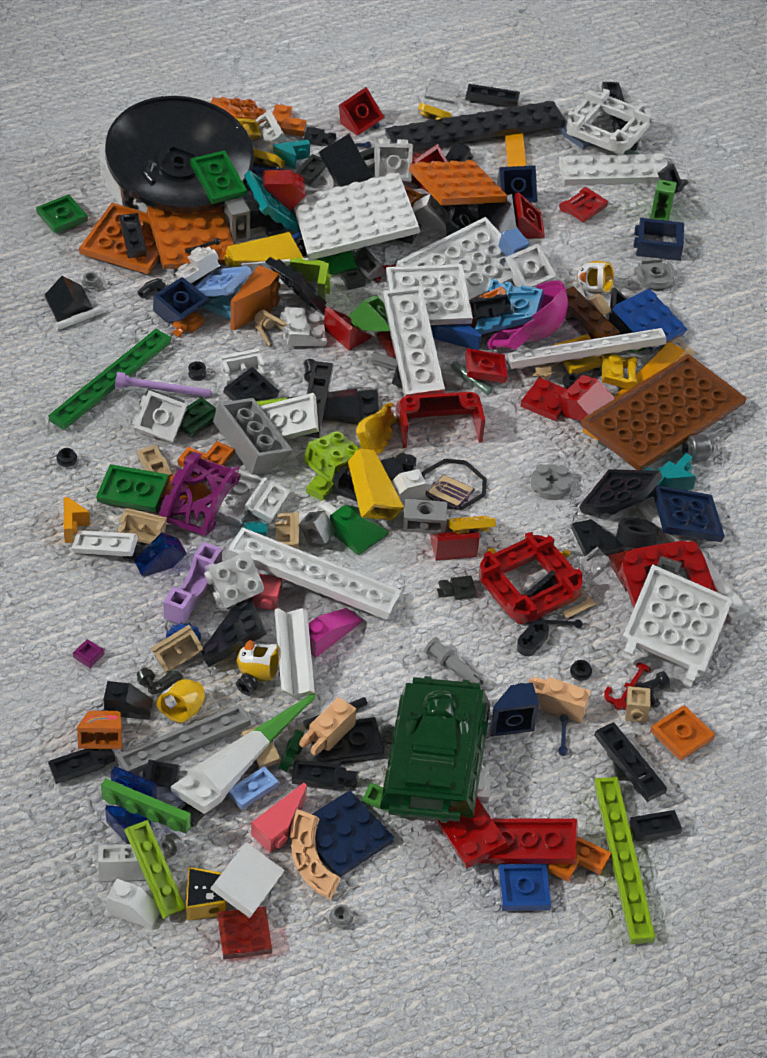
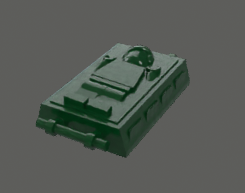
(437, 750)

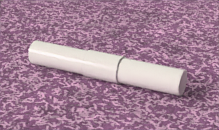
(78, 318)

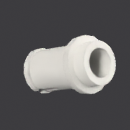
(329, 508)

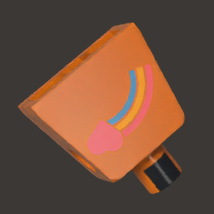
(100, 730)

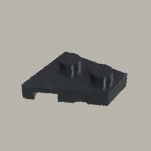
(250, 385)
(592, 535)

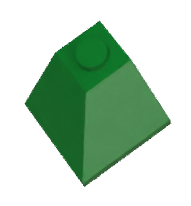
(356, 531)

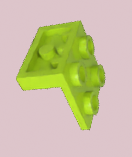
(329, 454)

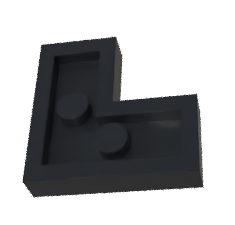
(258, 219)

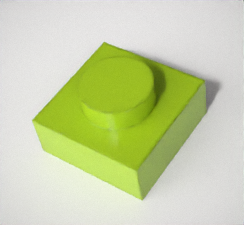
(319, 487)

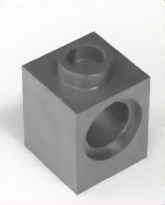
(317, 528)

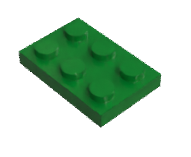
(218, 177)
(133, 488)

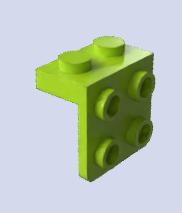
(314, 271)

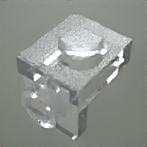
(593, 563)

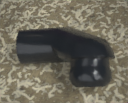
(147, 170)
(149, 286)

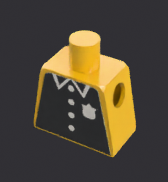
(201, 900)

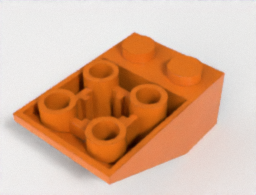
(239, 108)

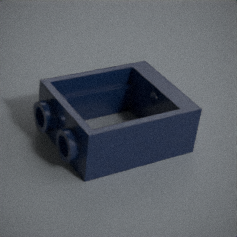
(659, 249)

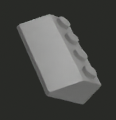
(251, 435)

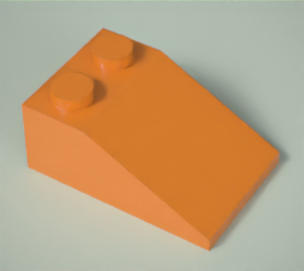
(256, 294)

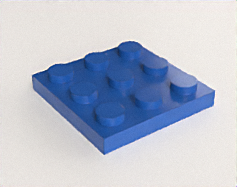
(648, 312)

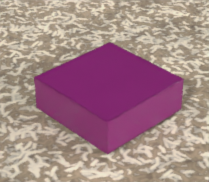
(88, 653)

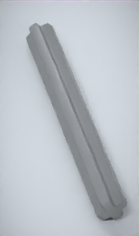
(391, 363)

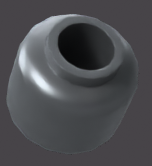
(698, 447)

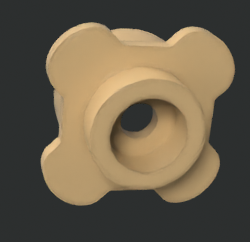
(543, 371)

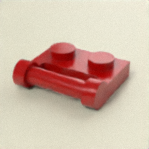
(585, 209)

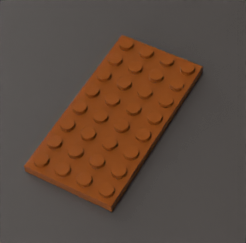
(663, 412)

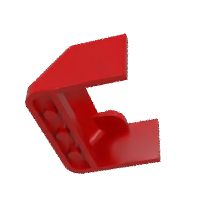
(439, 405)

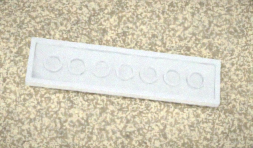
(316, 574)

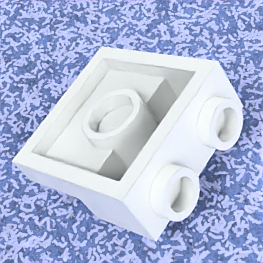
(393, 158)
(201, 262)
(530, 267)
(303, 328)
(159, 416)

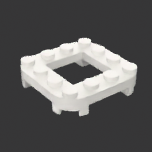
(621, 140)

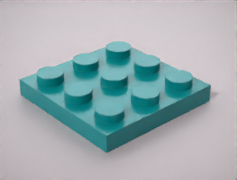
(269, 204)

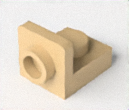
(637, 704)

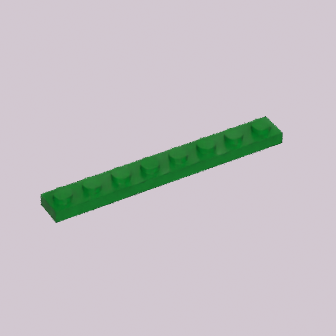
(105, 381)

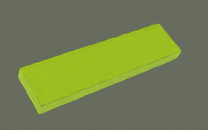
(155, 869)

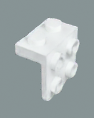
(234, 579)

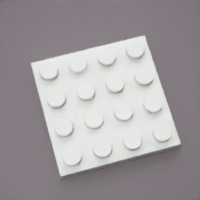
(442, 289)

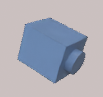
(512, 242)

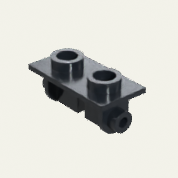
(499, 304)

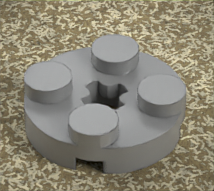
(663, 277)
(541, 483)

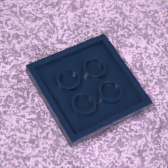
(688, 513)
(348, 834)

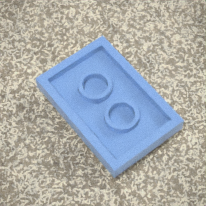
(223, 281)

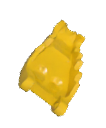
(376, 429)

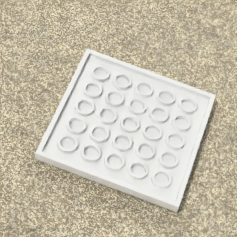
(355, 216)

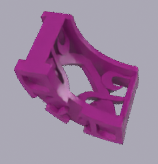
(205, 470)

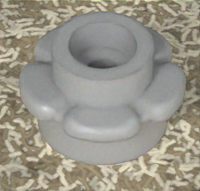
(91, 280)
(170, 843)
(341, 910)

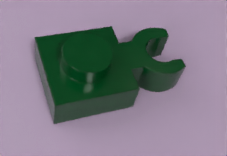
(291, 749)

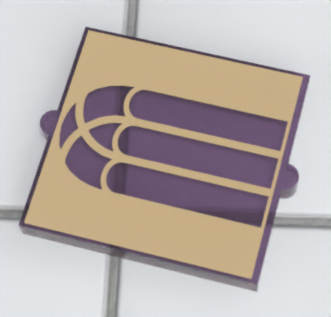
(450, 491)

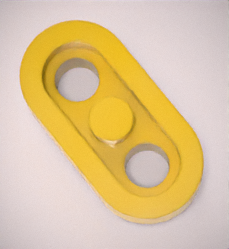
(427, 110)

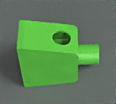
(663, 196)

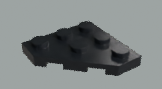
(237, 628)

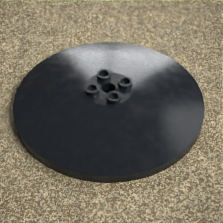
(169, 132)

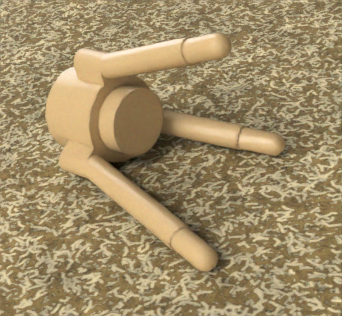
(267, 321)

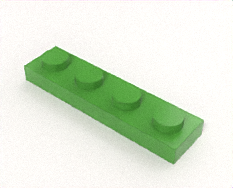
(146, 806)

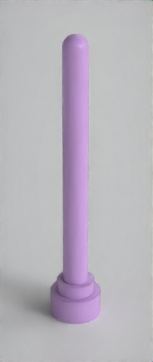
(124, 381)

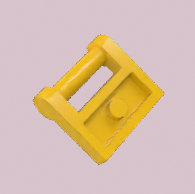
(613, 370)

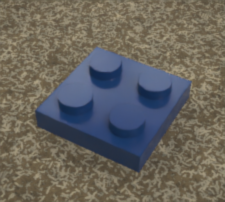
(524, 887)

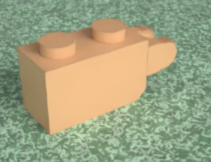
(561, 698)
(330, 726)

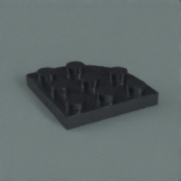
(296, 282)
(620, 490)

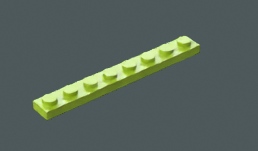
(624, 861)

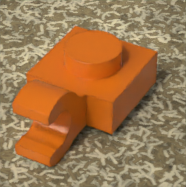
(189, 323)

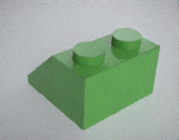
(370, 315)

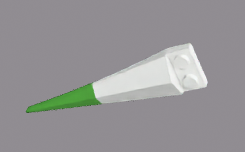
(215, 777)

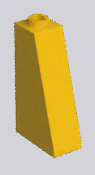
(259, 250)
(373, 487)

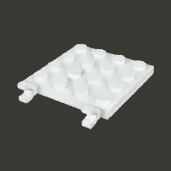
(676, 621)

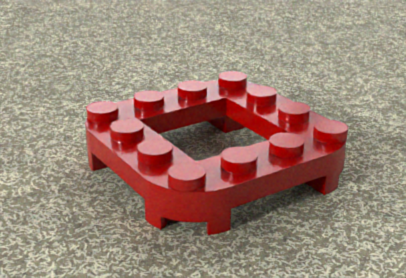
(642, 558)
(531, 608)

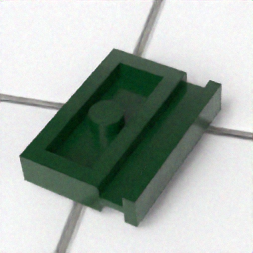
(198, 417)

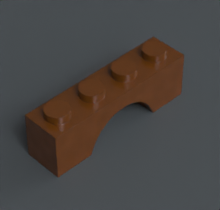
(594, 322)

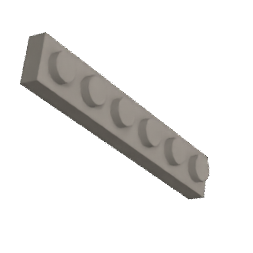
(185, 739)

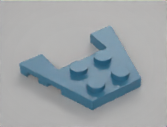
(524, 303)

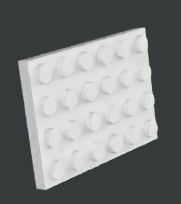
(473, 248)

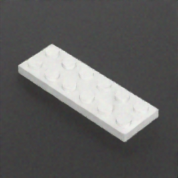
(611, 168)
(413, 341)

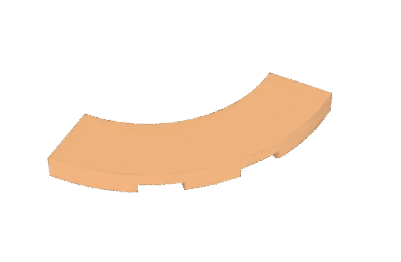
(306, 856)

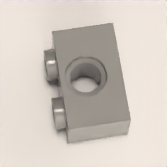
(238, 219)
(424, 516)

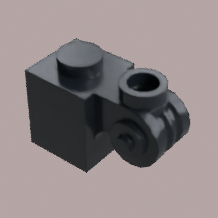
(399, 464)

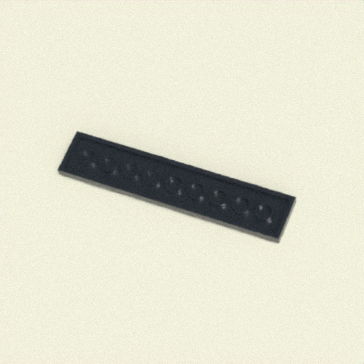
(478, 125)

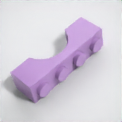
(183, 600)

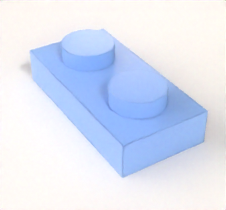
(253, 788)

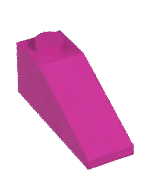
(330, 628)

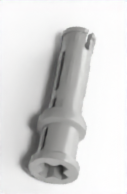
(447, 658)

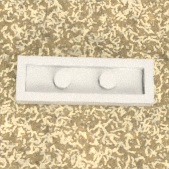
(105, 543)

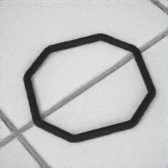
(471, 468)

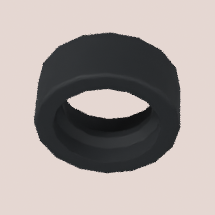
(636, 532)

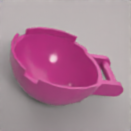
(544, 323)

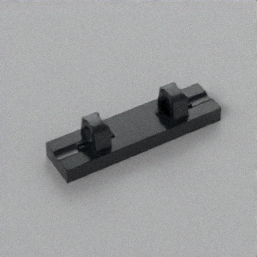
(319, 385)
(630, 762)

